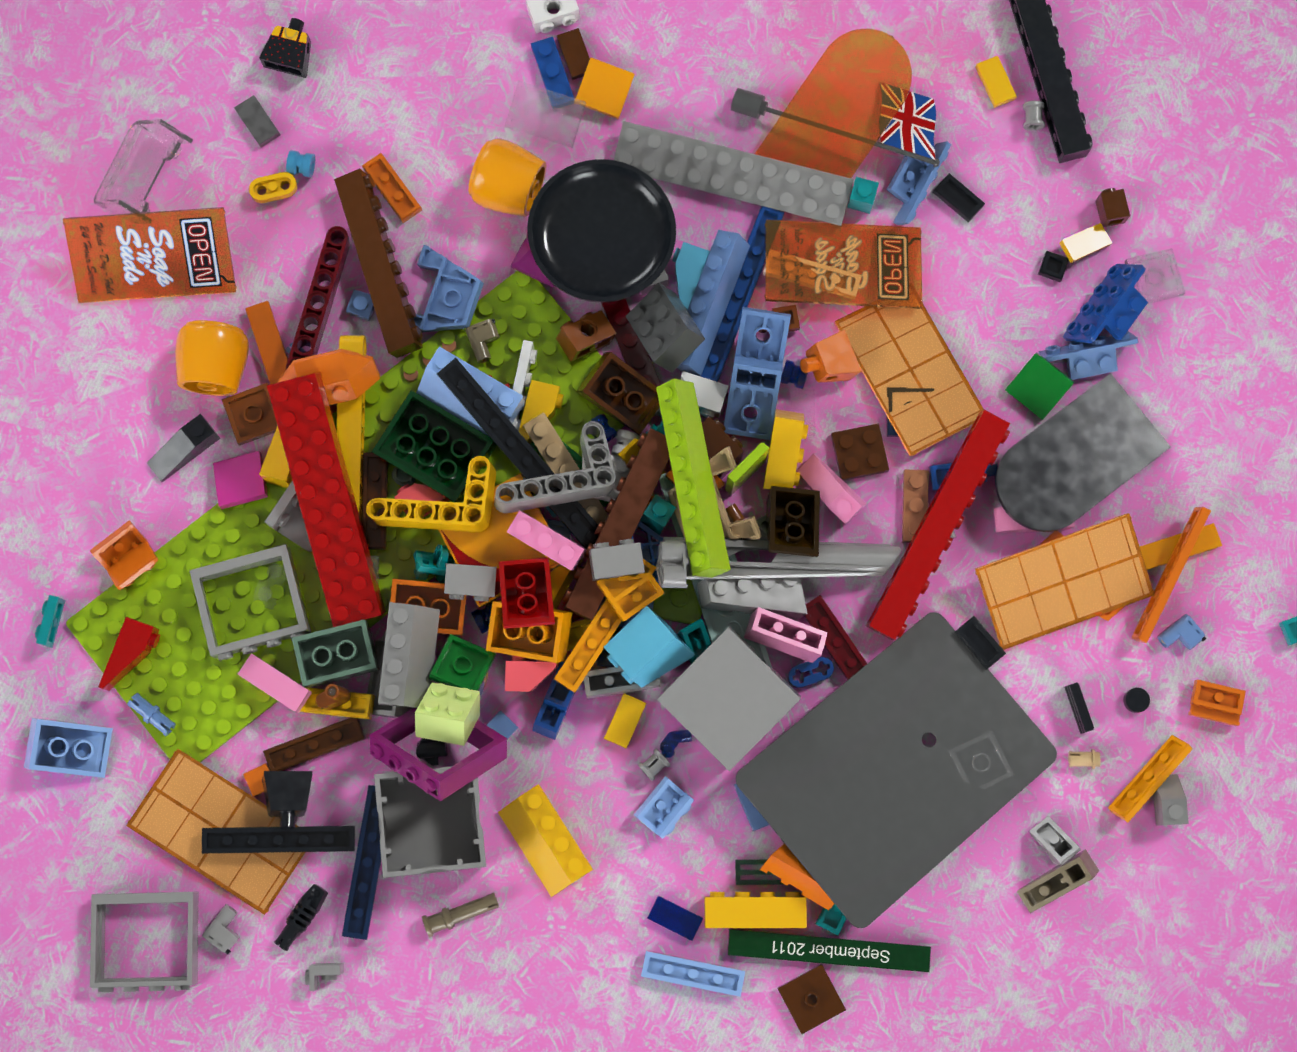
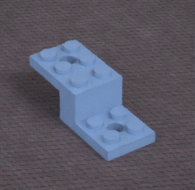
(756, 373)

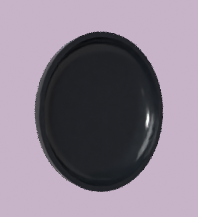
(601, 230)

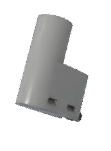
(218, 930)

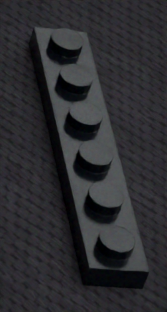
(277, 840)

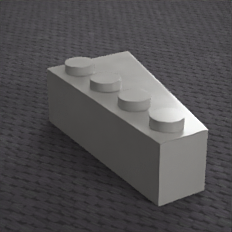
(776, 595)

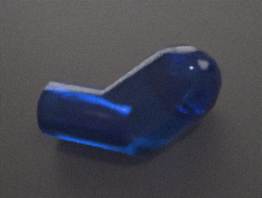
(672, 740)

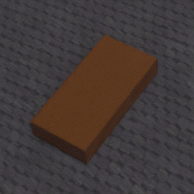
(574, 52)

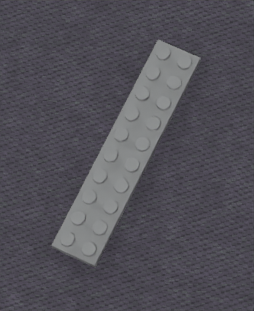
(734, 173)

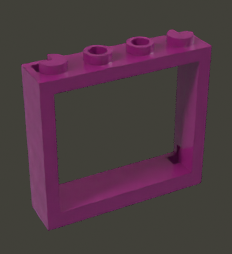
(491, 752)

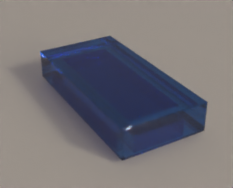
(675, 918)

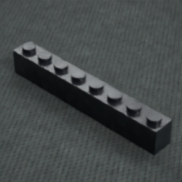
(1052, 79)

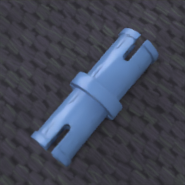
(151, 714)

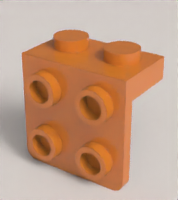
(125, 555)

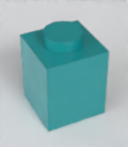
(863, 195)
(657, 514)

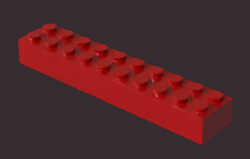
(326, 499)

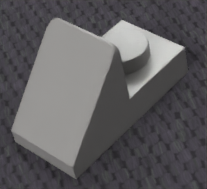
(1054, 841)

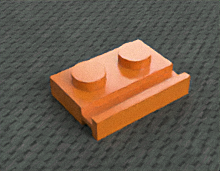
(1216, 702)

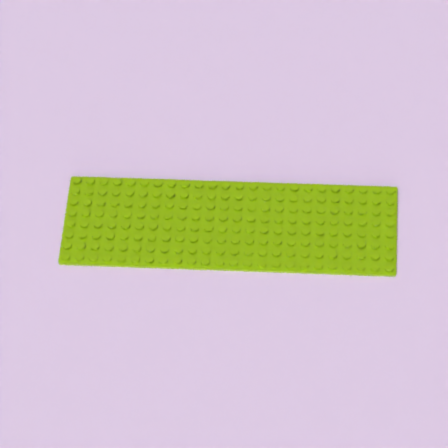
(208, 694)

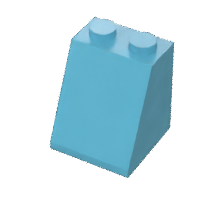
(647, 648)

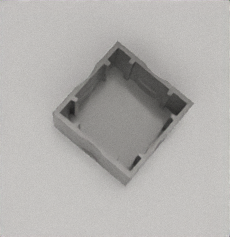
(729, 698)
(427, 833)

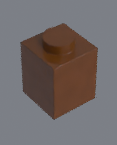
(1112, 207)

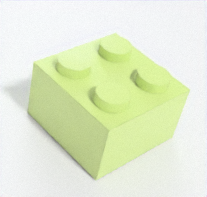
(447, 714)

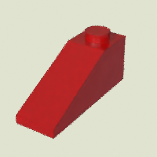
(131, 647)

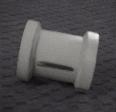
(1033, 115)
(654, 764)

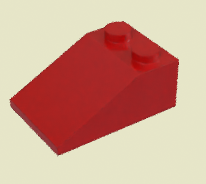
(526, 593)

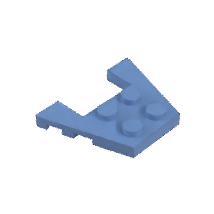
(452, 296)

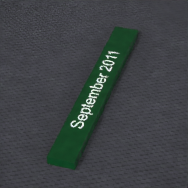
(829, 950)

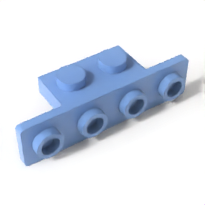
(912, 182)
(1089, 358)

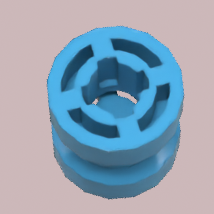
(300, 163)

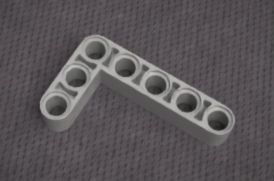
(564, 481)

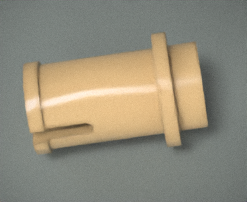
(1084, 759)

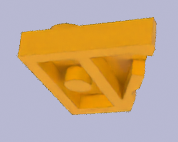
(630, 593)

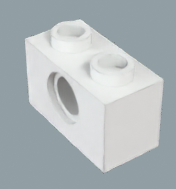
(545, 21)

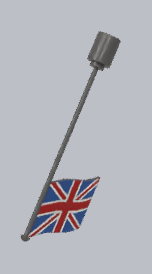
(907, 133)

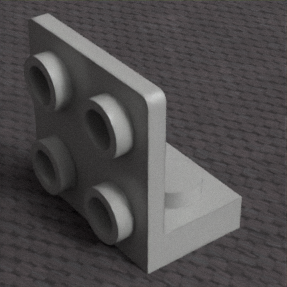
(288, 519)

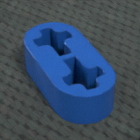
(808, 667)

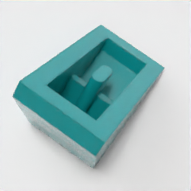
(696, 638)

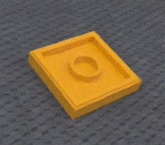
(605, 87)

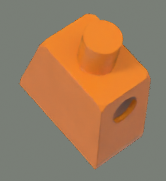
(831, 359)

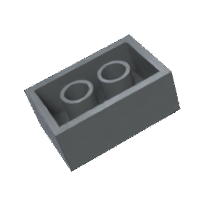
(665, 327)

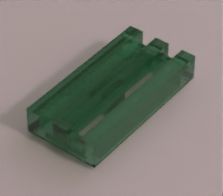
(738, 872)

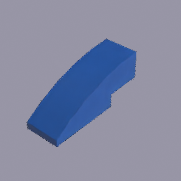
(553, 709)

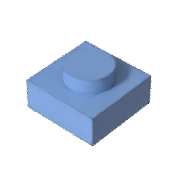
(360, 305)

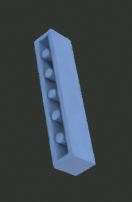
(714, 294)

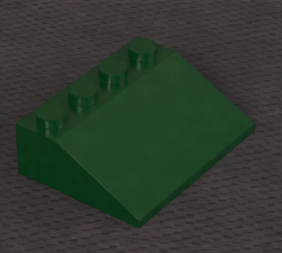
(432, 445)

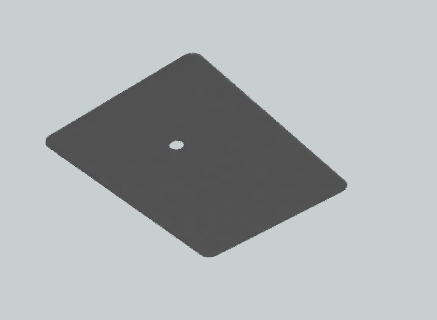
(864, 793)

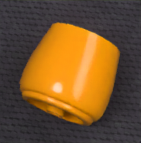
(506, 177)
(210, 357)

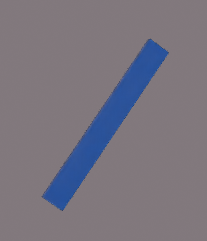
(740, 296)

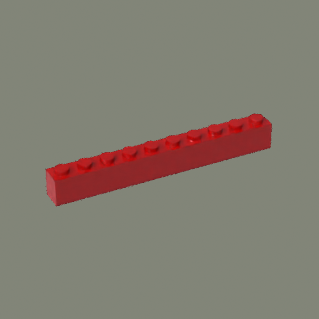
(938, 524)

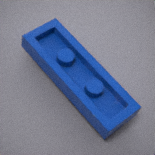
(551, 66)

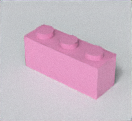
(546, 540)
(785, 635)

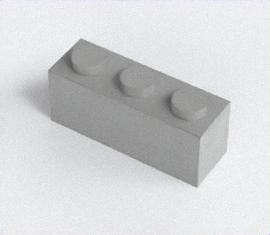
(611, 682)

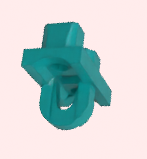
(424, 563)

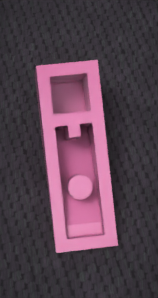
(832, 489)

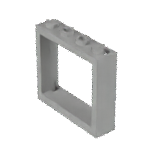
(240, 564)
(97, 949)

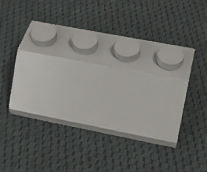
(408, 654)

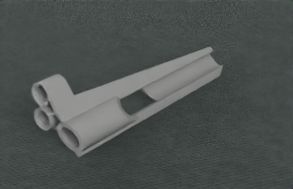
(833, 561)

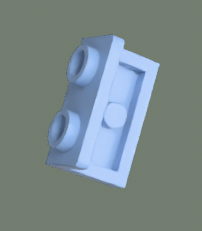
(664, 807)

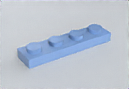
(693, 973)

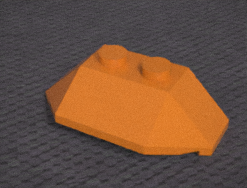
(343, 373)

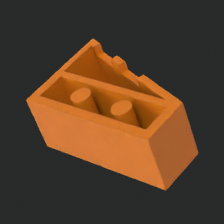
(791, 871)

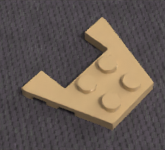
(743, 528)

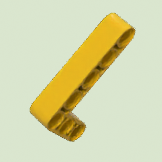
(442, 510)

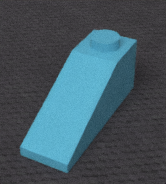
(688, 269)

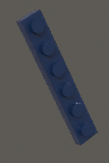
(365, 873)

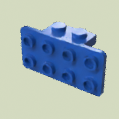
(1111, 307)

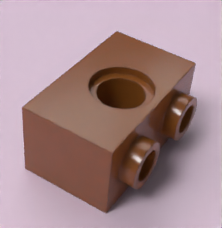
(577, 344)

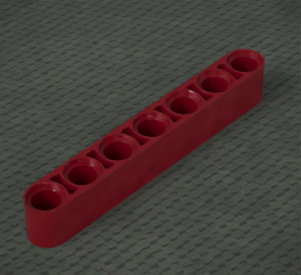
(321, 294)

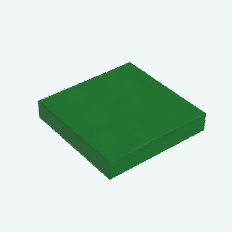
(1039, 386)
(462, 664)

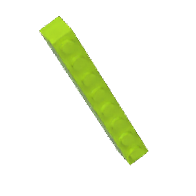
(693, 479)

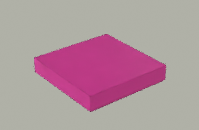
(239, 480)

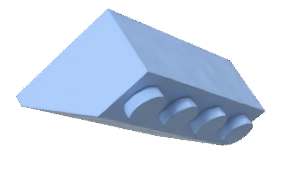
(437, 392)

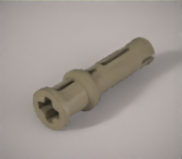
(449, 918)

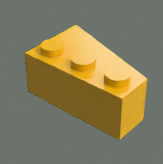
(785, 450)

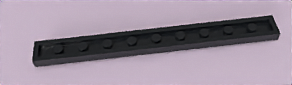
(513, 445)

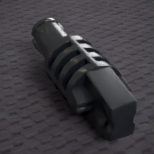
(302, 915)

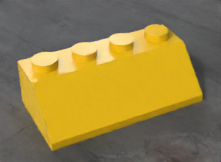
(545, 840)

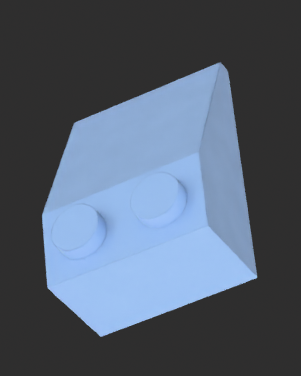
(68, 748)

